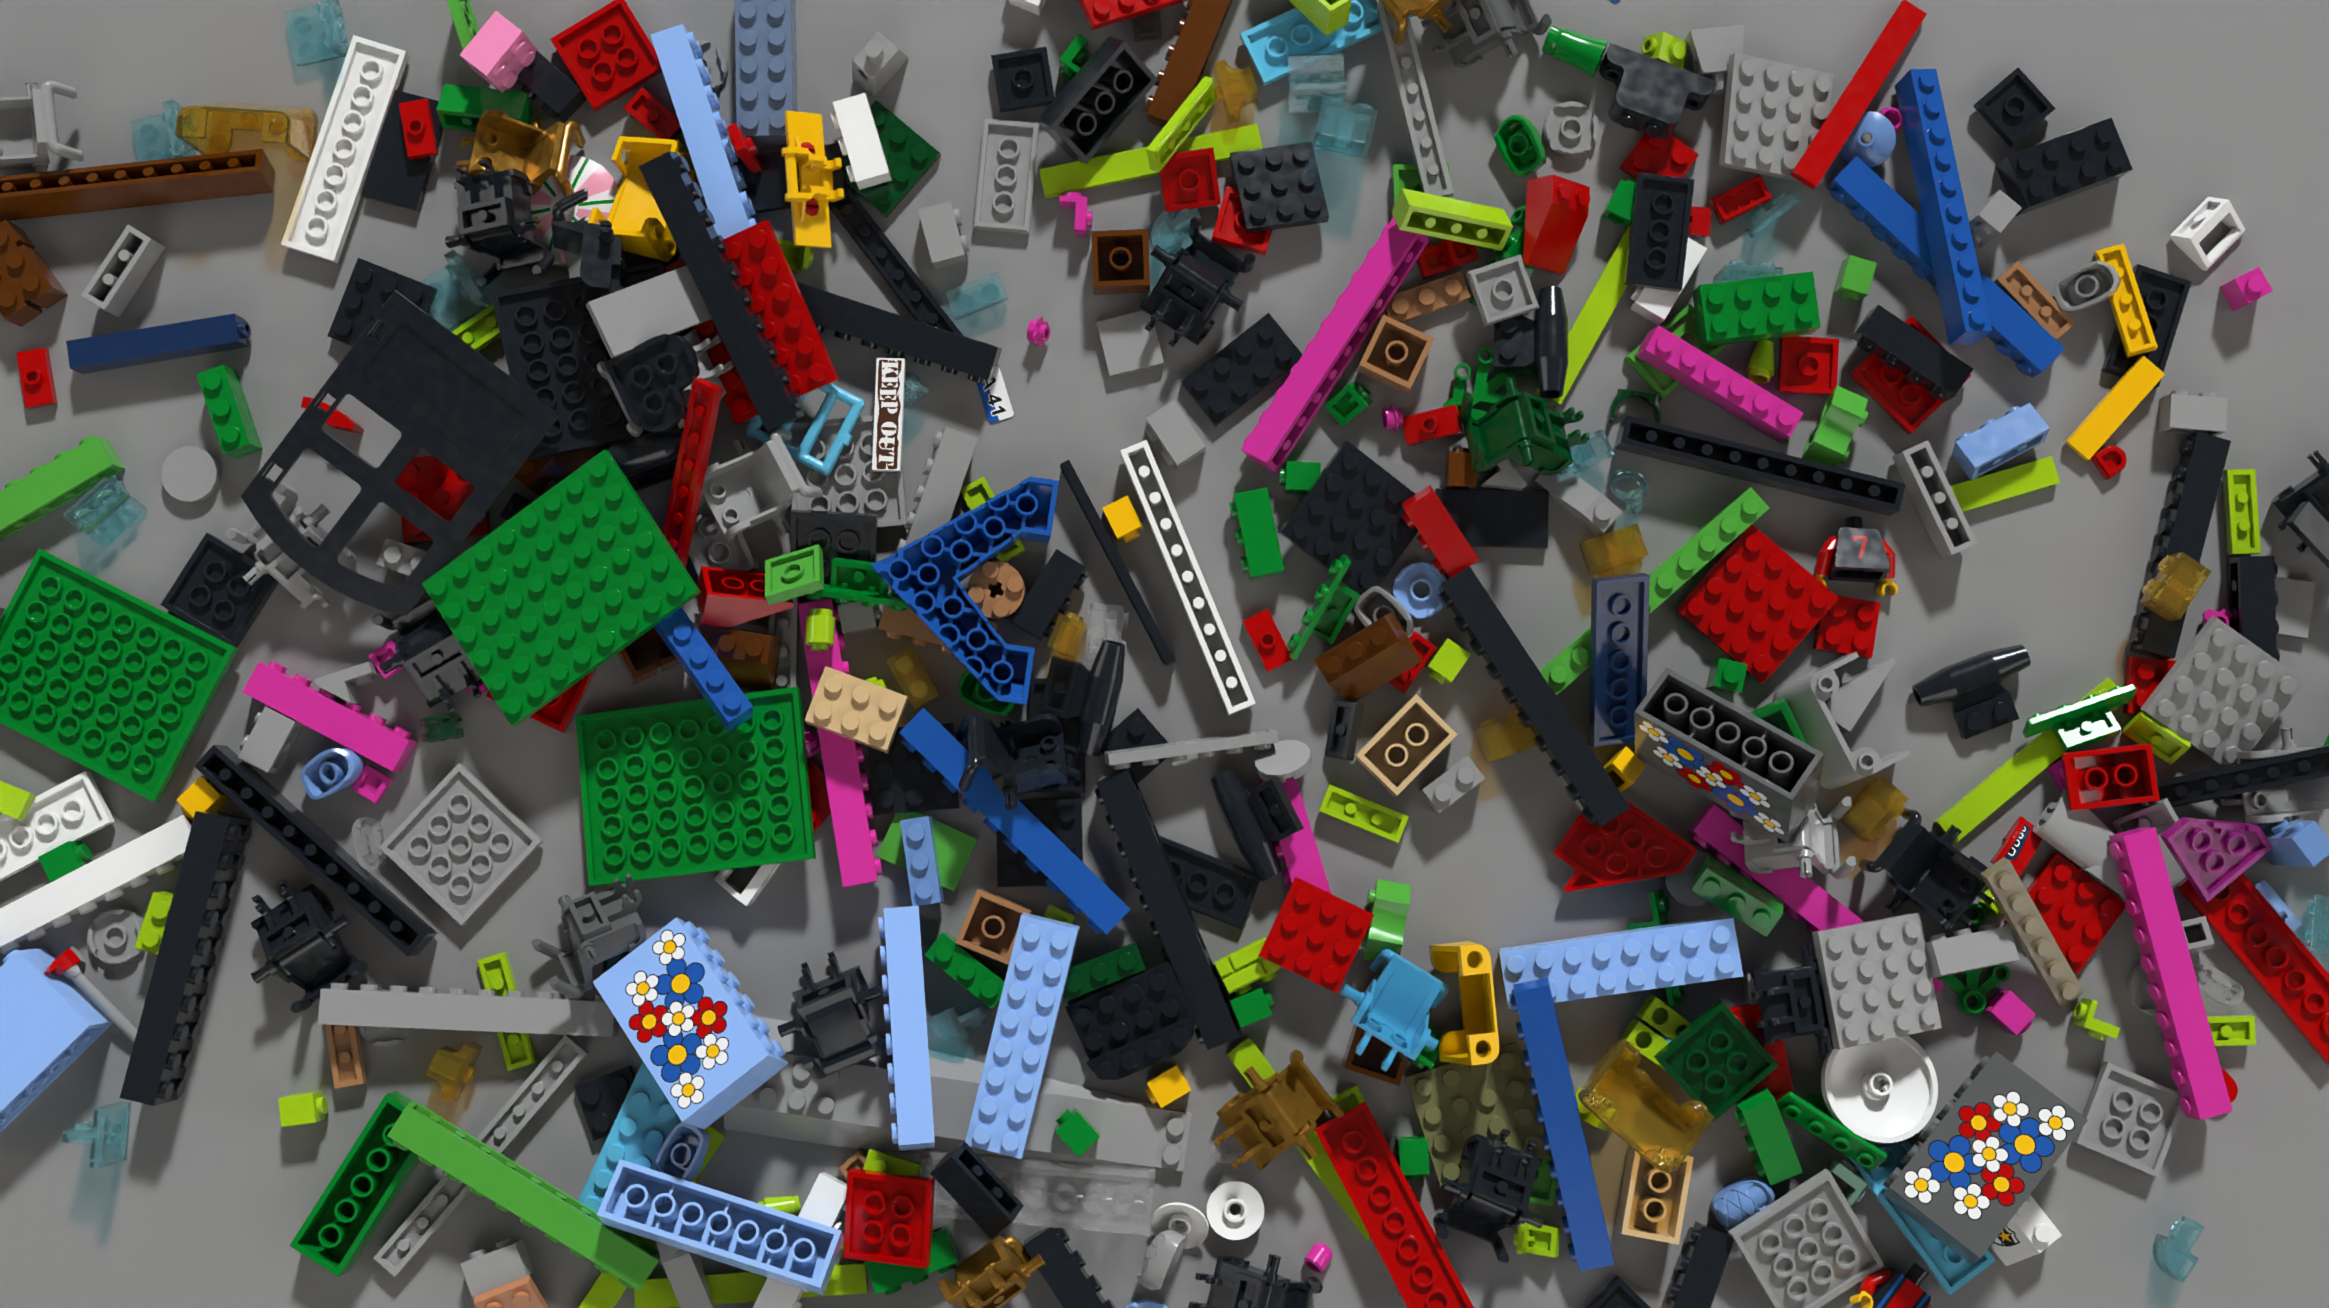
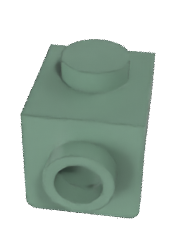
(1846, 1172)

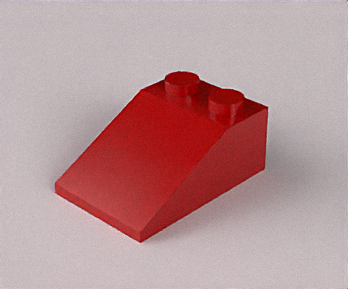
(1553, 221)
(733, 597)
(2110, 776)

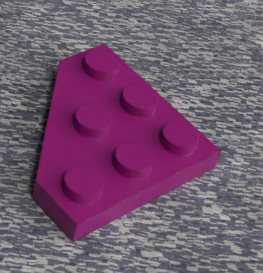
(2214, 851)

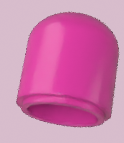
(1318, 1257)

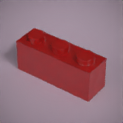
(1438, 532)

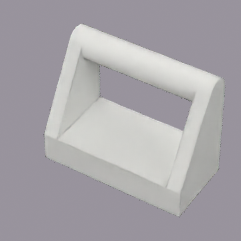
(2200, 223)
(754, 887)

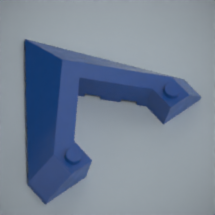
(930, 574)

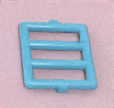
(843, 437)

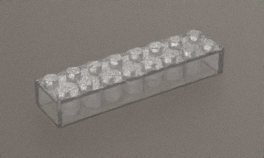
(1062, 1193)

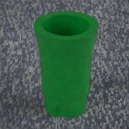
(1575, 49)

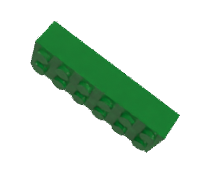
(358, 1193)

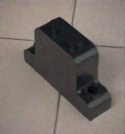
(1650, 91)

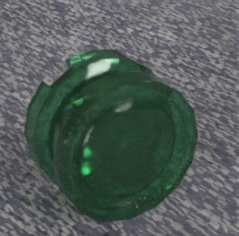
(438, 731)

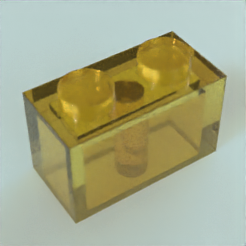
(1614, 550)
(2174, 586)
(1068, 635)
(913, 678)
(1503, 738)
(1874, 809)

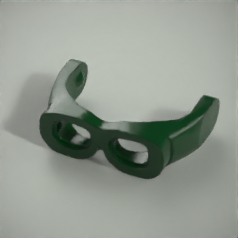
(1652, 399)

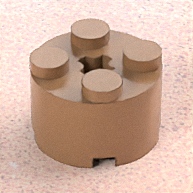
(992, 575)

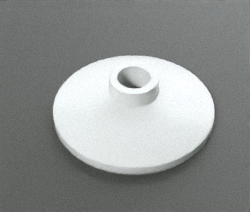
(1182, 1219)
(1237, 1225)

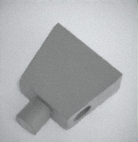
(1710, 52)
(877, 61)

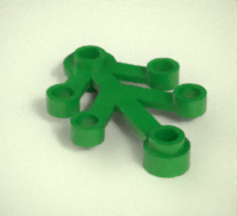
(1483, 390)
(1971, 977)

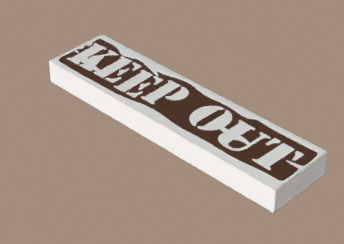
(888, 415)

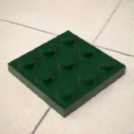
(906, 157)
(1716, 1060)

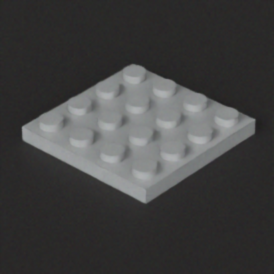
(1771, 114)
(851, 483)
(2222, 693)
(461, 844)
(1876, 980)
(1807, 1245)

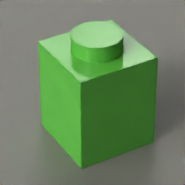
(1854, 278)

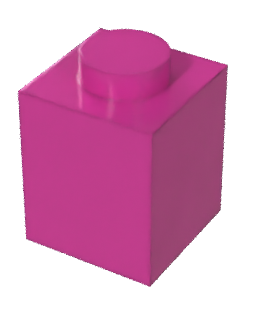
(2246, 288)
(2009, 1012)

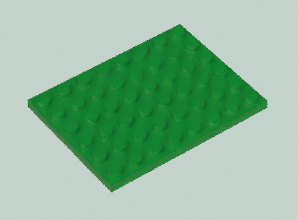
(560, 588)
(105, 675)
(686, 796)

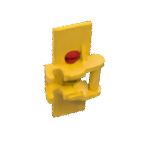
(809, 179)

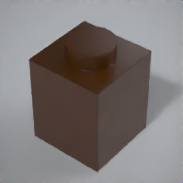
(1459, 470)

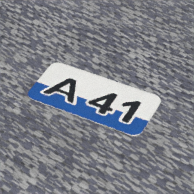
(995, 398)

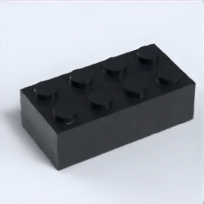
(1097, 99)
(2064, 166)

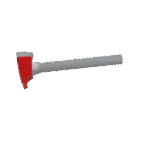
(67, 965)

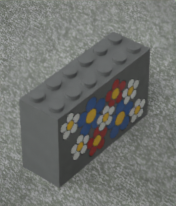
(1727, 754)
(1983, 1156)

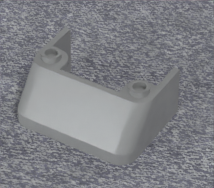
(1807, 702)

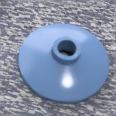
(1882, 140)

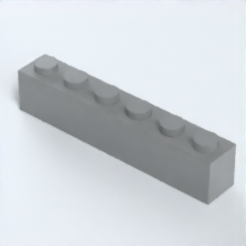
(942, 484)

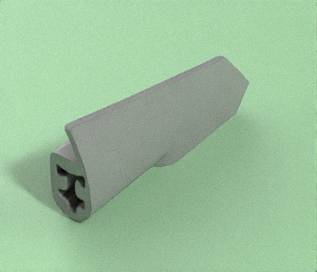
(2082, 840)

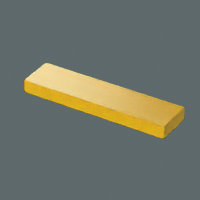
(2128, 304)
(2114, 408)

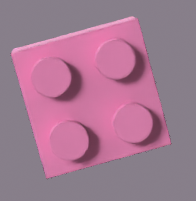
(499, 52)

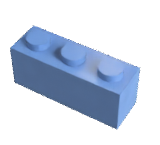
(2000, 440)
(2296, 842)
(922, 861)

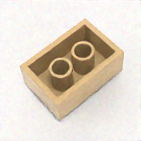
(856, 709)
(1405, 745)
(1652, 1200)

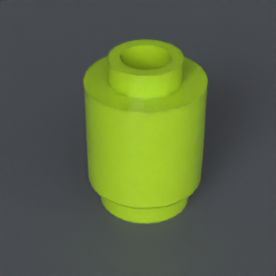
(820, 629)

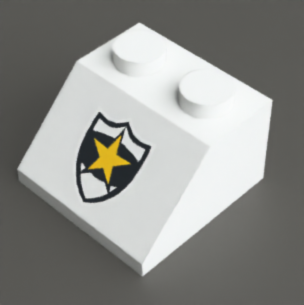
(2025, 1234)

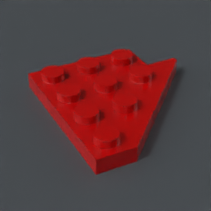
(1622, 851)

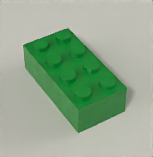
(1756, 309)

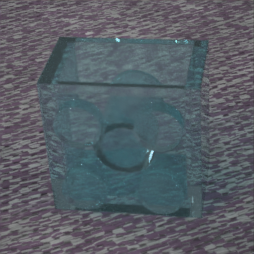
(1345, 127)

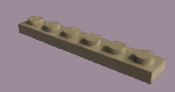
(2032, 932)

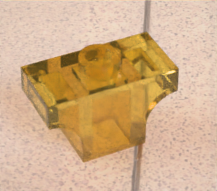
(1234, 88)
(454, 1069)

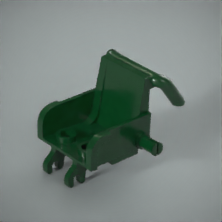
(1521, 430)

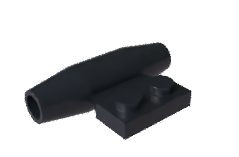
(1537, 342)
(648, 457)
(1976, 690)
(1086, 693)
(1256, 819)

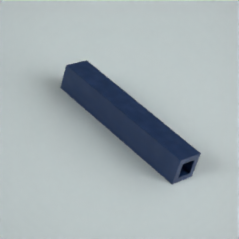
(158, 343)

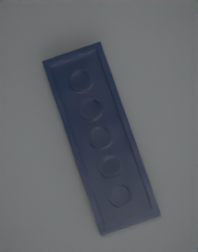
(1617, 656)

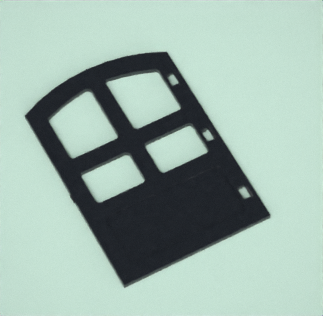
(441, 402)

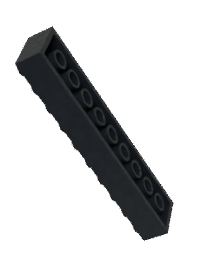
(186, 958)

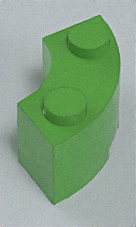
(1837, 424)
(1390, 909)

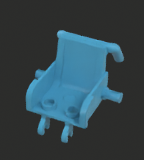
(1397, 1006)

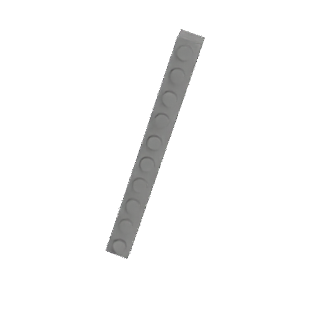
(465, 1011)

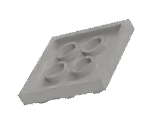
(2130, 1119)

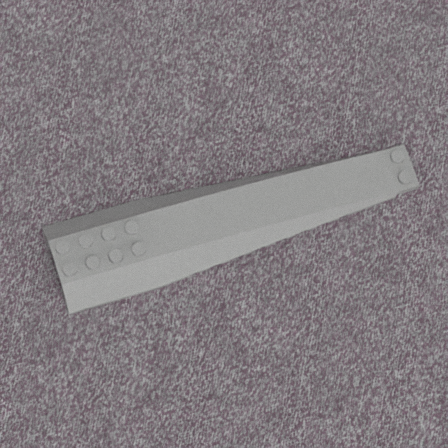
(855, 1111)

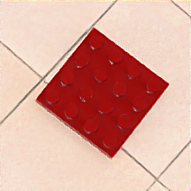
(1756, 603)

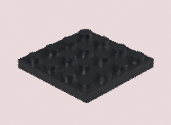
(1354, 513)

